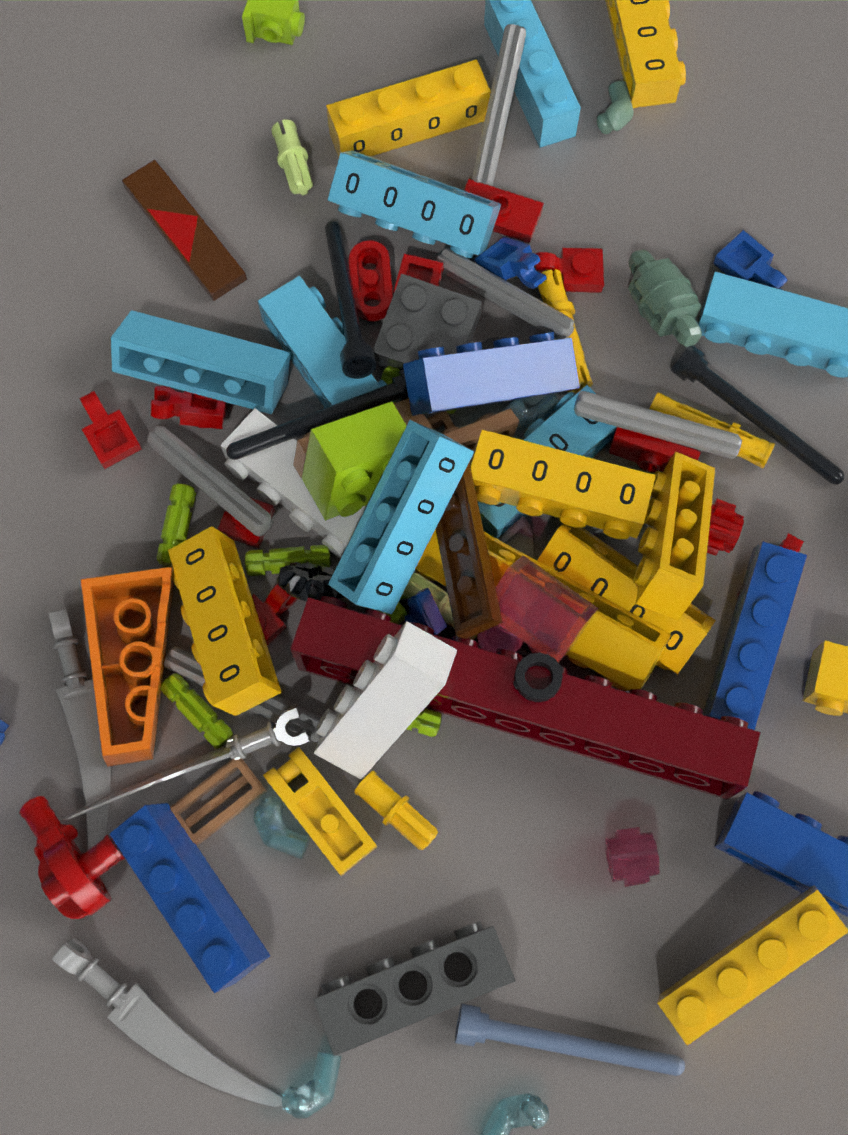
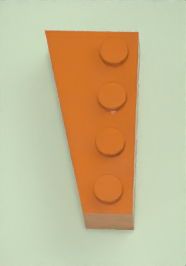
(127, 649)

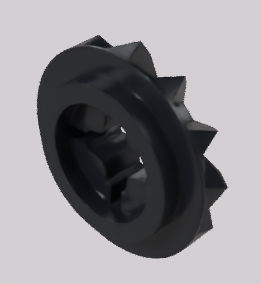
(307, 581)

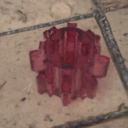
(632, 856)

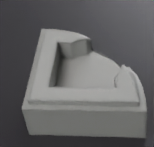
(520, 537)

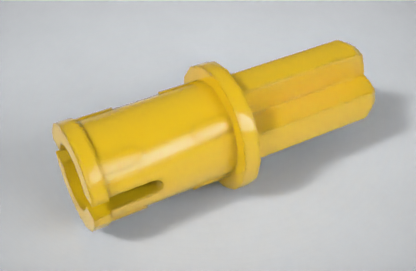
(396, 811)

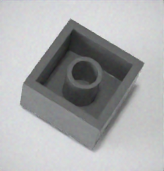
(423, 319)

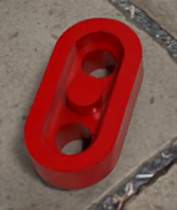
(372, 283)

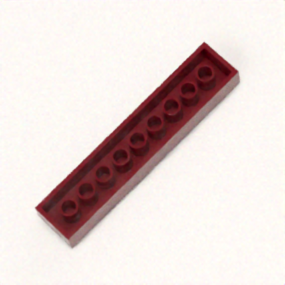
(581, 717)

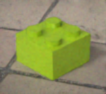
(350, 458)

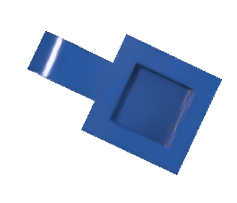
(511, 259)
(749, 261)

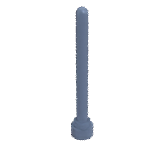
(477, 1027)

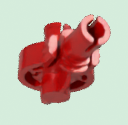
(65, 873)

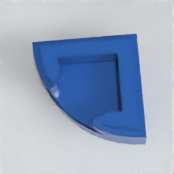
(425, 611)

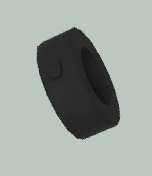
(542, 660)

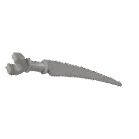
(81, 715)
(235, 749)
(156, 1032)

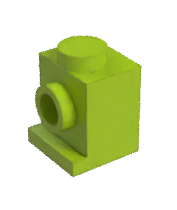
(273, 20)

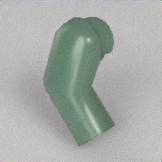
(620, 110)

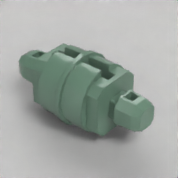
(664, 297)

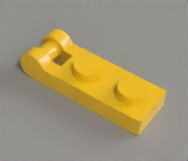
(321, 813)

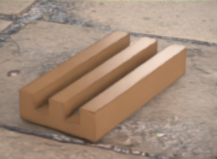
(230, 812)

